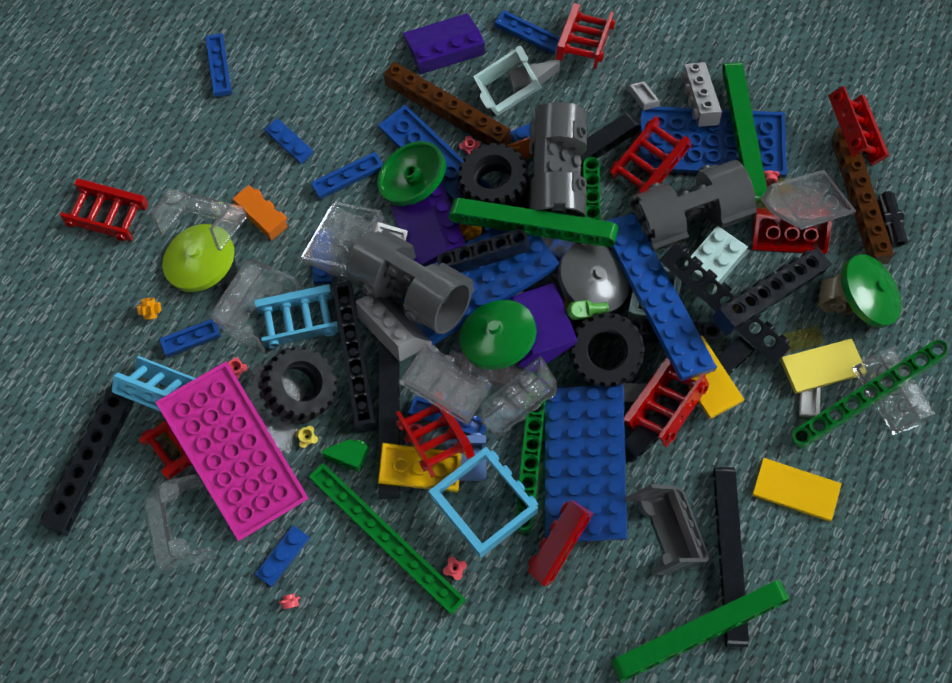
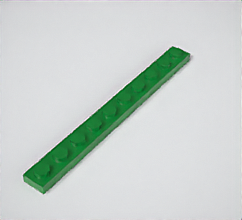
(387, 539)

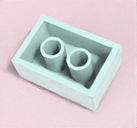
(720, 254)

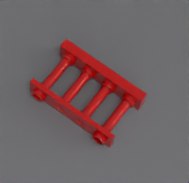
(572, 27)
(858, 125)
(669, 161)
(102, 194)
(650, 394)
(454, 432)
(171, 467)

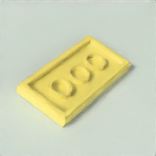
(821, 366)

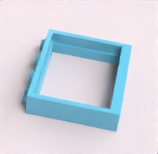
(479, 548)

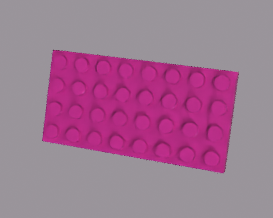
(232, 450)

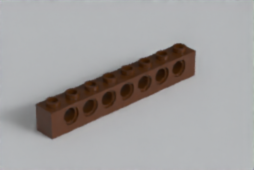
(446, 105)
(863, 200)

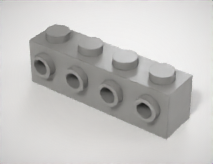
(701, 94)

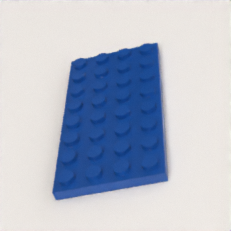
(715, 143)
(502, 278)
(587, 458)

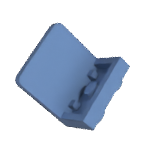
(478, 442)

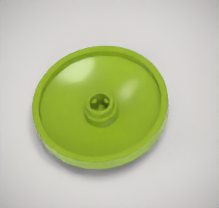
(193, 260)

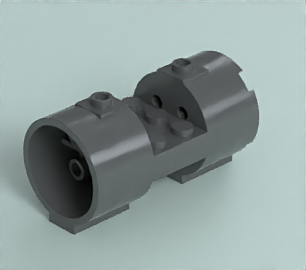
(557, 144)
(721, 193)
(432, 293)

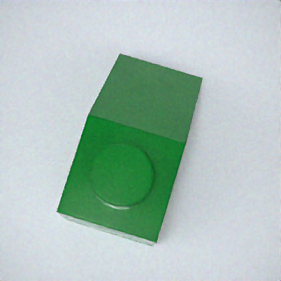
(348, 454)

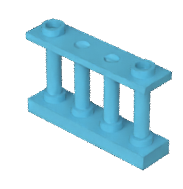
(298, 298)
(146, 392)

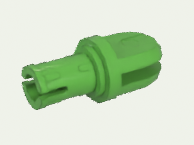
(585, 309)

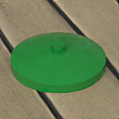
(411, 173)
(871, 291)
(498, 334)

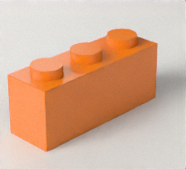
(261, 212)

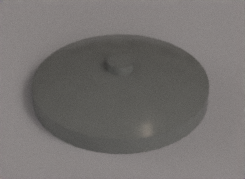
(592, 275)

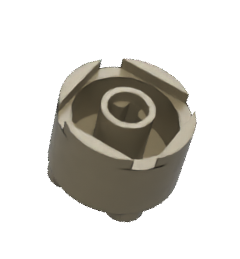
(832, 296)

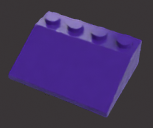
(444, 43)
(429, 226)
(552, 323)

